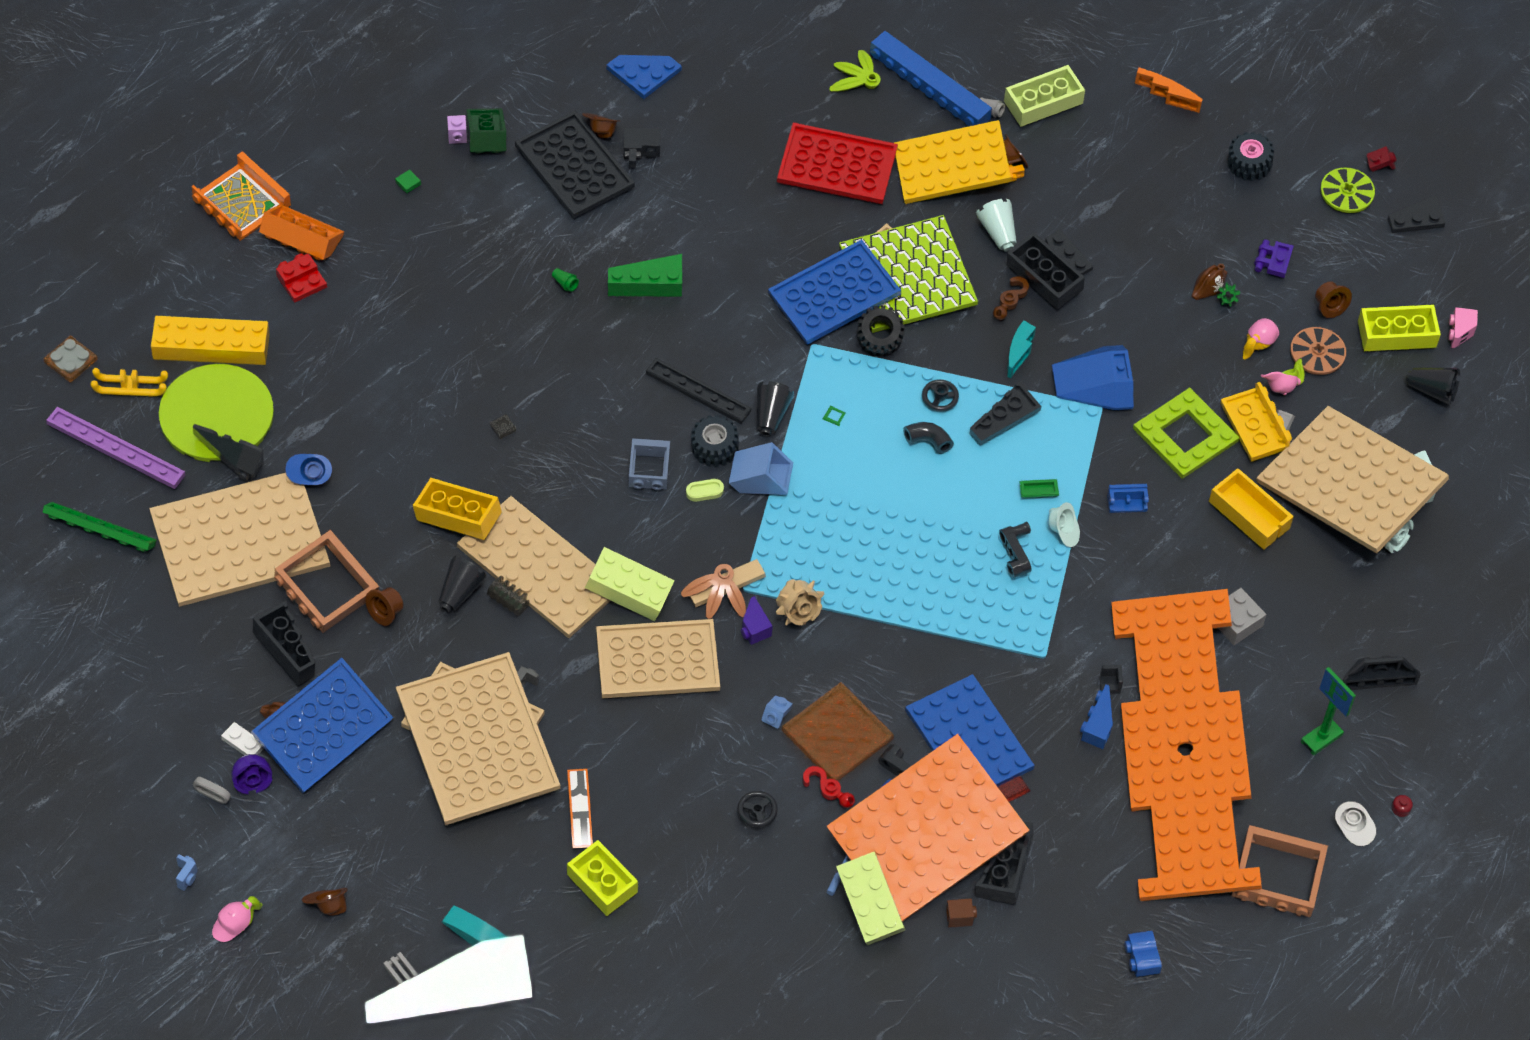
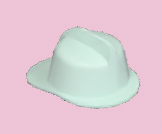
(1063, 521)

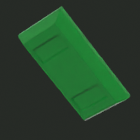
(1039, 488)

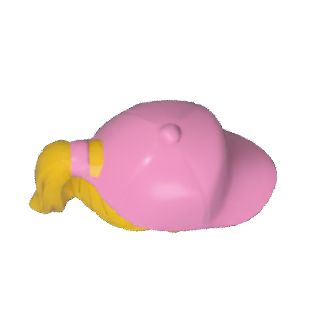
(1260, 336)

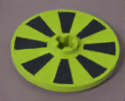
(1336, 196)

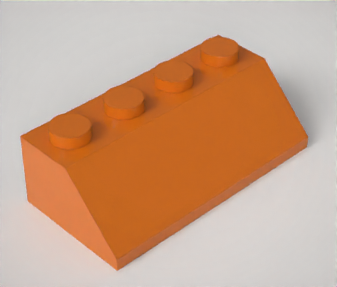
(300, 231)

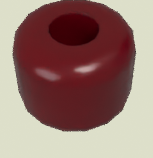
(1402, 805)

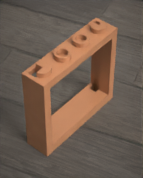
(349, 562)
(1287, 844)

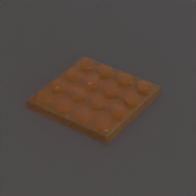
(837, 732)

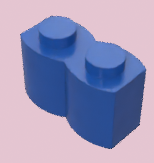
(1143, 953)

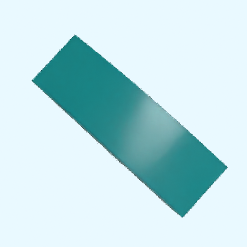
(1020, 347)
(470, 927)

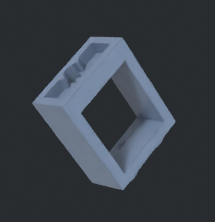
(641, 447)

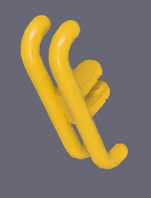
(129, 383)

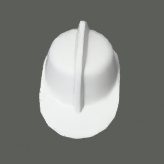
(1355, 823)

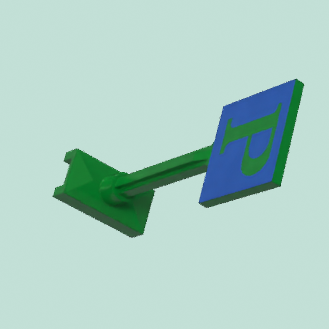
(1341, 698)

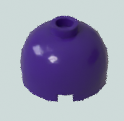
(251, 773)

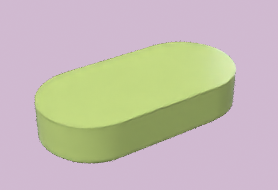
(704, 490)

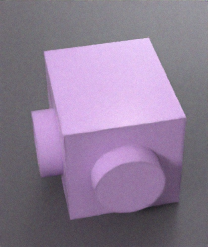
(457, 129)

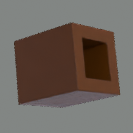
(960, 913)

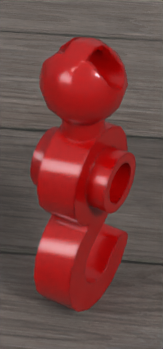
(829, 788)

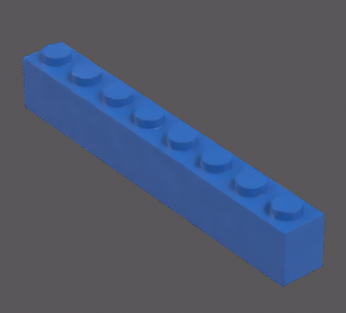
(930, 80)

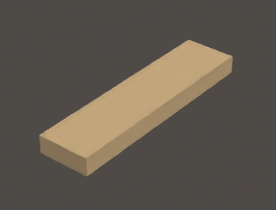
(742, 576)

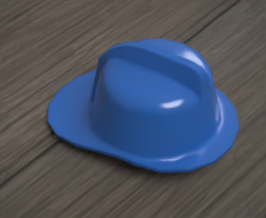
(308, 469)

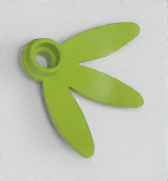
(862, 75)

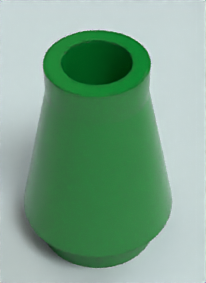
(566, 280)

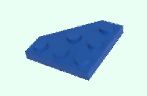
(643, 72)

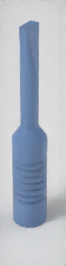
(835, 881)

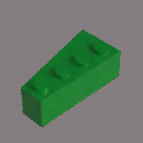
(647, 278)

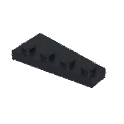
(1010, 410)

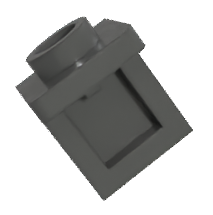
(528, 675)

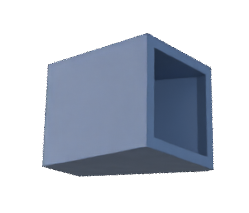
(761, 470)

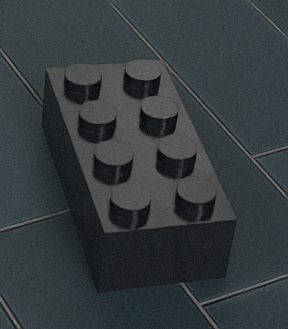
(1045, 270)

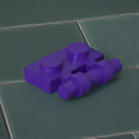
(1279, 260)

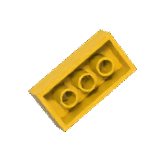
(457, 508)

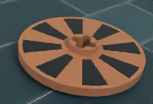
(1327, 342)

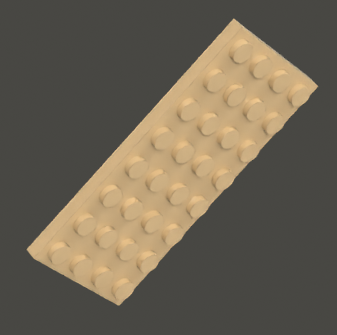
(540, 565)

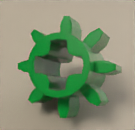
(1225, 299)

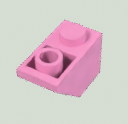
(1463, 325)

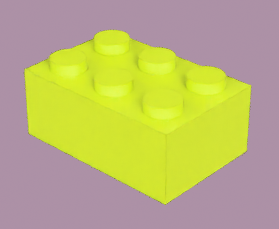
(602, 878)

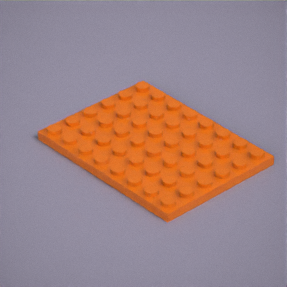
(931, 825)

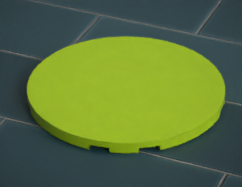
(219, 399)

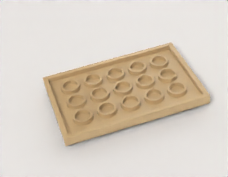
(657, 658)

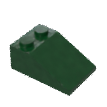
(486, 130)

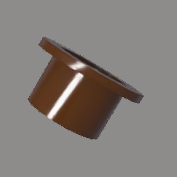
(1333, 299)
(383, 605)

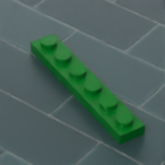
(95, 524)

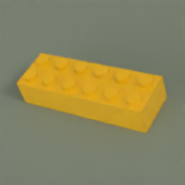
(210, 340)

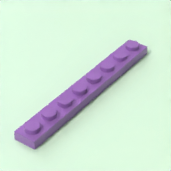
(115, 447)

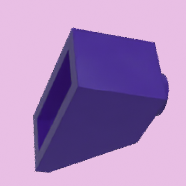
(755, 623)

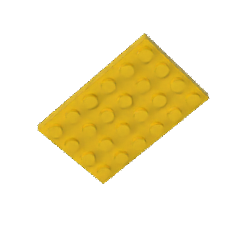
(952, 162)

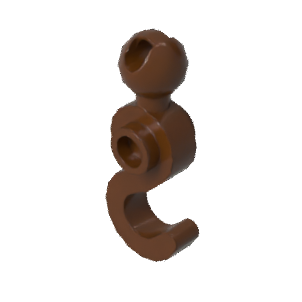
(1009, 298)

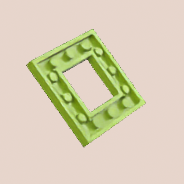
(1189, 403)

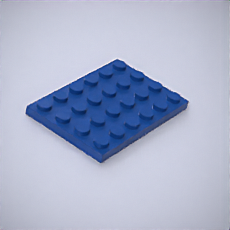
(834, 291)
(968, 711)
(322, 725)

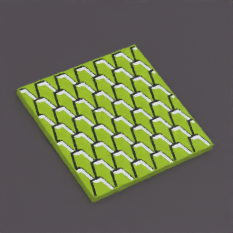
(924, 267)

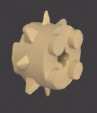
(799, 602)

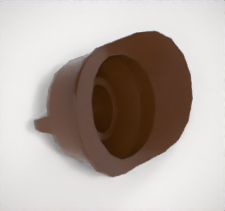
(601, 126)
(1013, 154)
(328, 901)

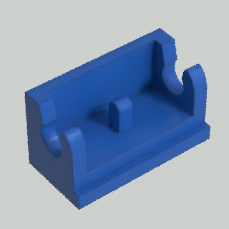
(1127, 498)

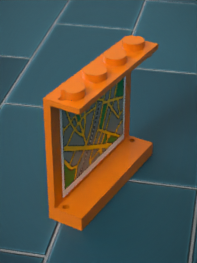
(241, 197)

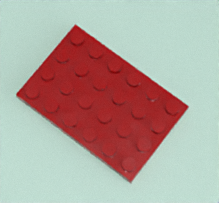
(837, 163)

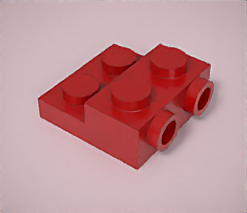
(300, 277)

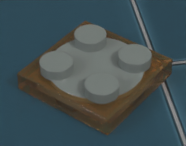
(70, 358)

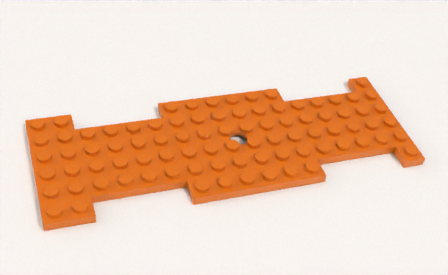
(1181, 706)

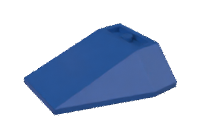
(1096, 378)

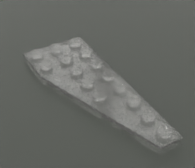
(476, 977)

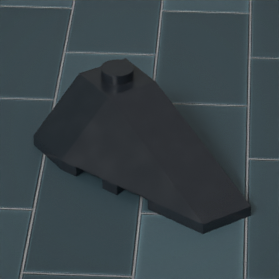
(239, 456)

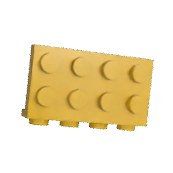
(1256, 422)

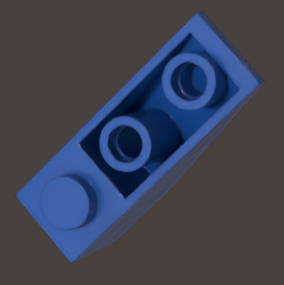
(1100, 723)

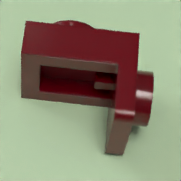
(1381, 158)

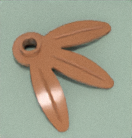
(719, 584)

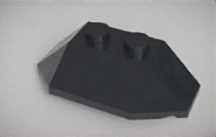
(1381, 673)

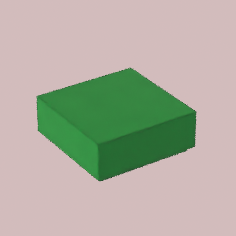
(408, 181)

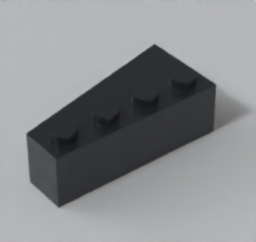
(284, 641)
(1005, 871)

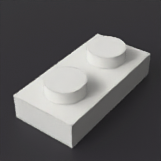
(241, 740)

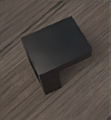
(1111, 676)

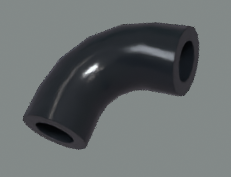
(929, 432)

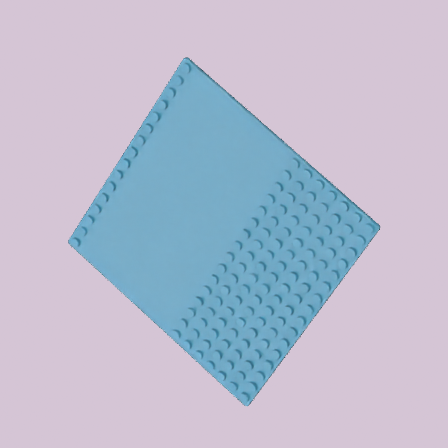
(917, 530)

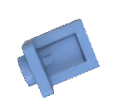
(776, 711)
(188, 872)

